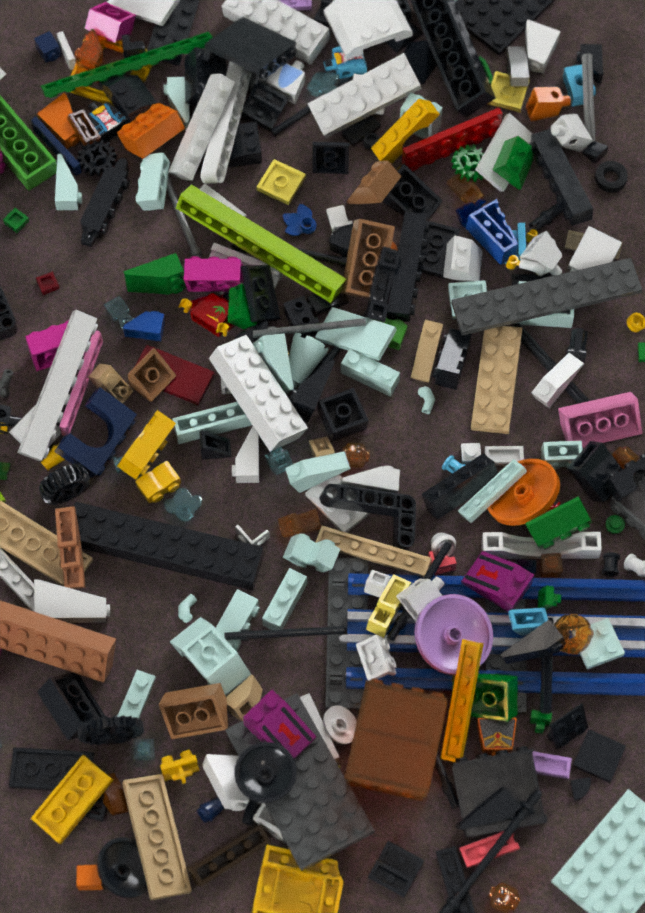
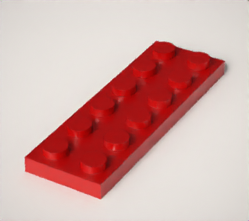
(450, 140)

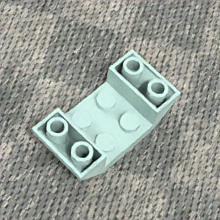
(211, 655)

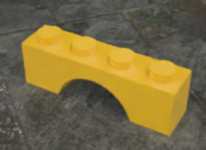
(418, 116)

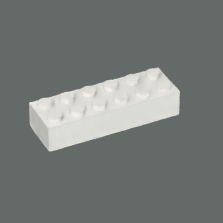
(284, 20)
(364, 95)
(258, 393)

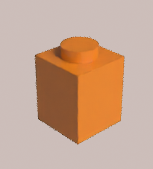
(88, 878)

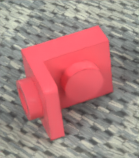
(447, 564)

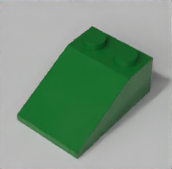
(156, 277)
(495, 697)

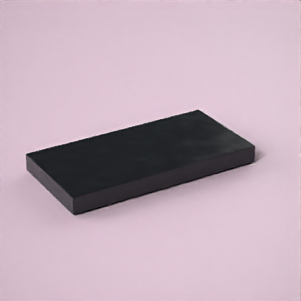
(42, 767)

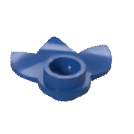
(298, 220)

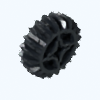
(64, 484)

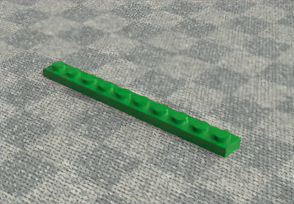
(122, 66)

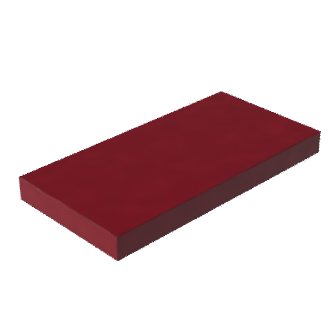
(190, 379)

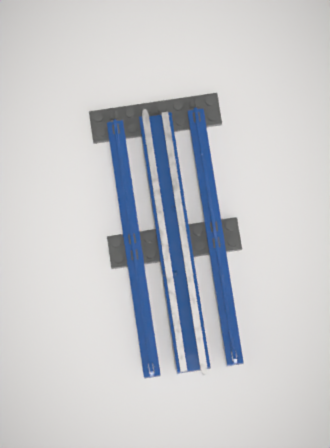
(349, 609)

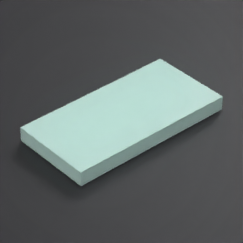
(367, 340)

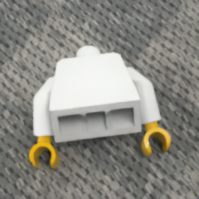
(539, 256)

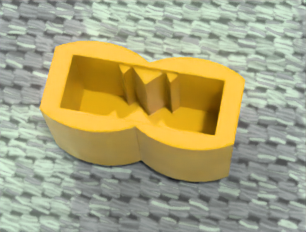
(158, 482)

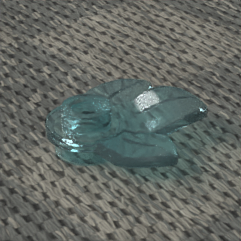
(322, 83)
(183, 504)

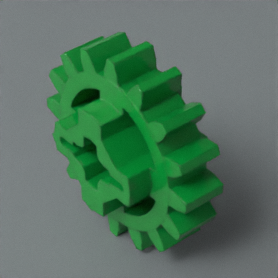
(466, 161)

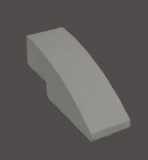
(517, 66)

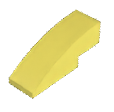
(387, 606)

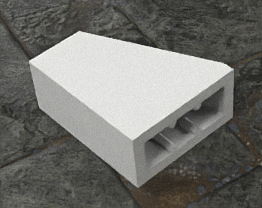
(540, 45)
(221, 775)

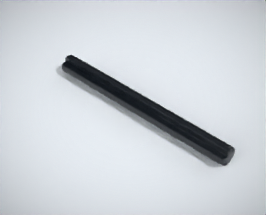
(549, 364)

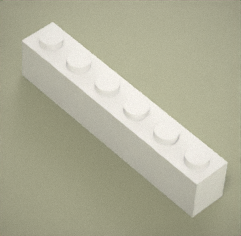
(201, 127)

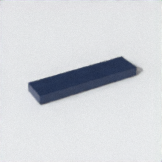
(53, 143)

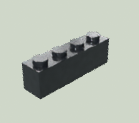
(459, 486)

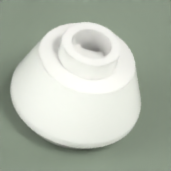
(439, 539)

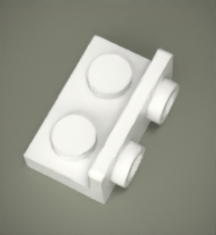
(376, 657)

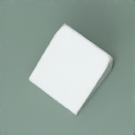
(376, 583)

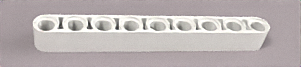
(224, 134)

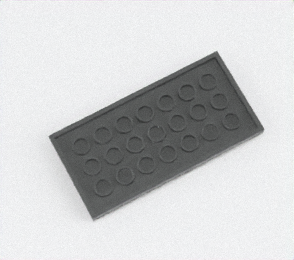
(321, 809)

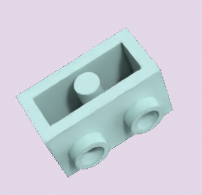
(560, 453)

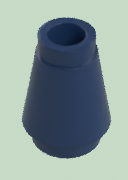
(210, 810)

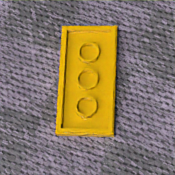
(71, 799)

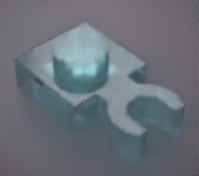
(118, 310)

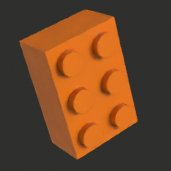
(150, 130)

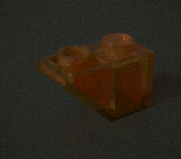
(90, 53)

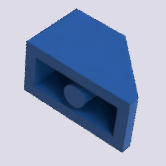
(146, 326)

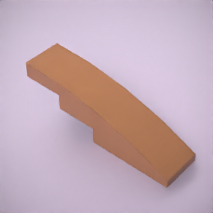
(70, 547)

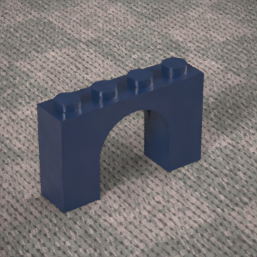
(117, 419)

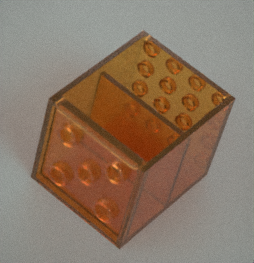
(396, 740)

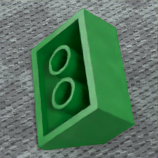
(559, 523)

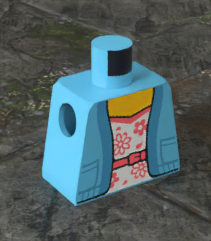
(345, 67)

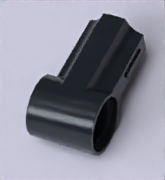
(578, 343)

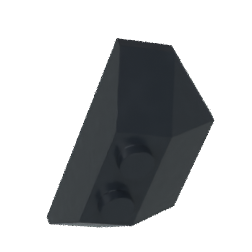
(128, 95)

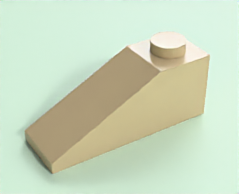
(427, 350)

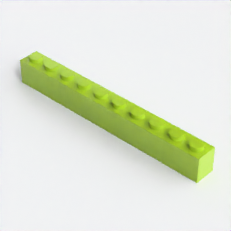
(261, 243)

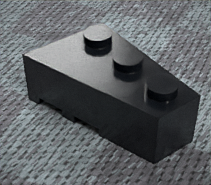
(452, 359)

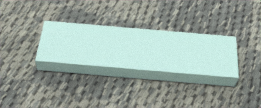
(492, 491)

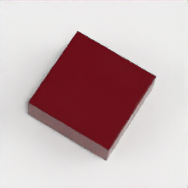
(47, 283)

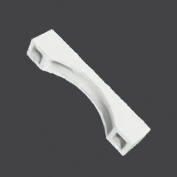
(579, 546)

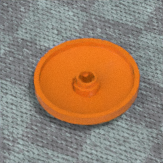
(529, 495)

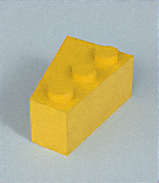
(146, 445)

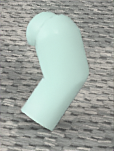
(429, 399)
(184, 608)

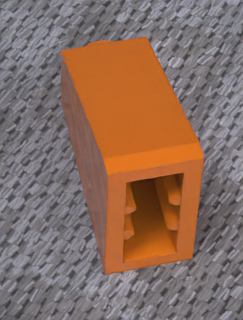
(55, 120)

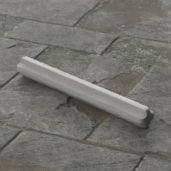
(588, 94)

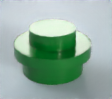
(615, 524)

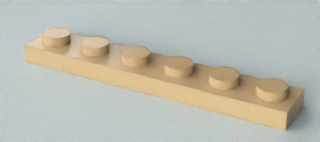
(376, 551)

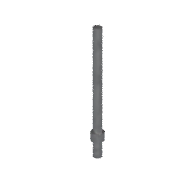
(194, 250)
(310, 327)

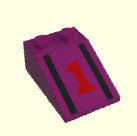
(498, 580)
(277, 723)

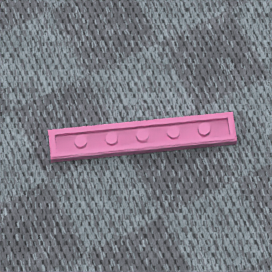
(81, 384)

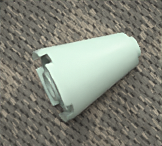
(304, 357)

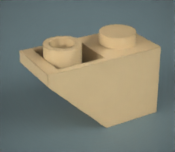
(110, 381)
(244, 697)

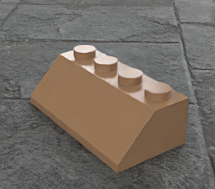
(363, 254)

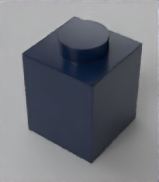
(47, 47)

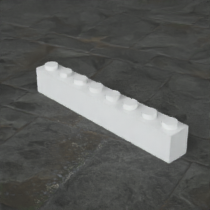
(57, 385)

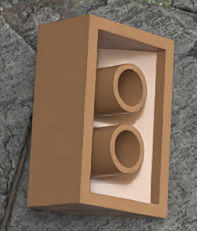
(195, 711)

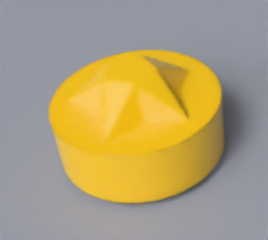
(636, 322)

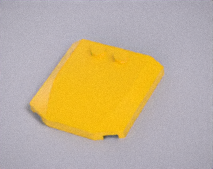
(289, 890)

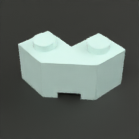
(306, 552)

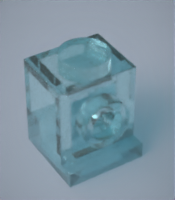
(276, 458)

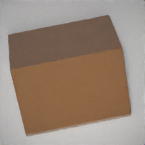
(150, 375)

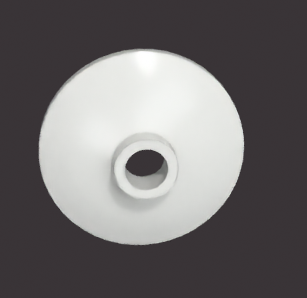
(340, 724)

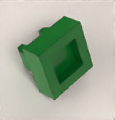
(547, 598)
(540, 720)

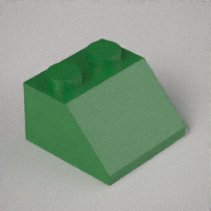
(514, 161)

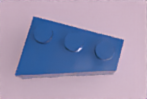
(492, 232)

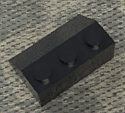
(69, 703)

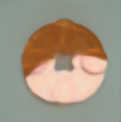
(583, 633)

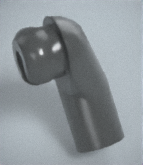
(4, 383)

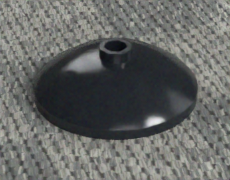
(261, 760)
(124, 856)

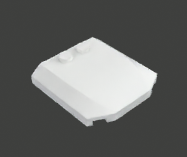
(365, 24)

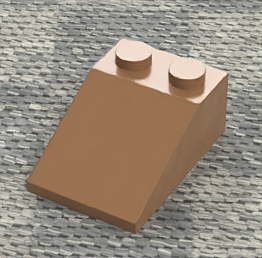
(375, 184)

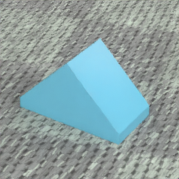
(526, 620)

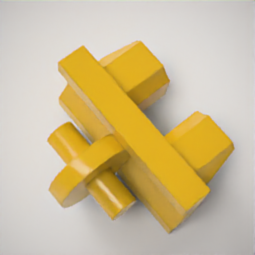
(180, 768)

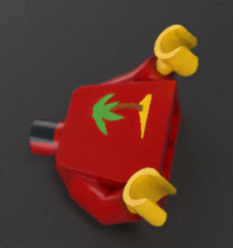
(210, 312)

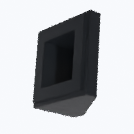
(595, 151)
(529, 565)

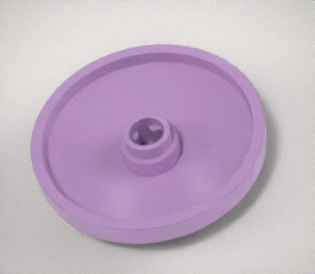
(445, 624)

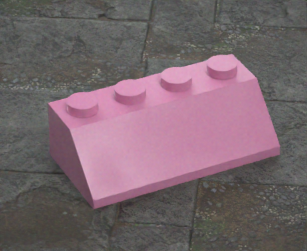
(602, 419)

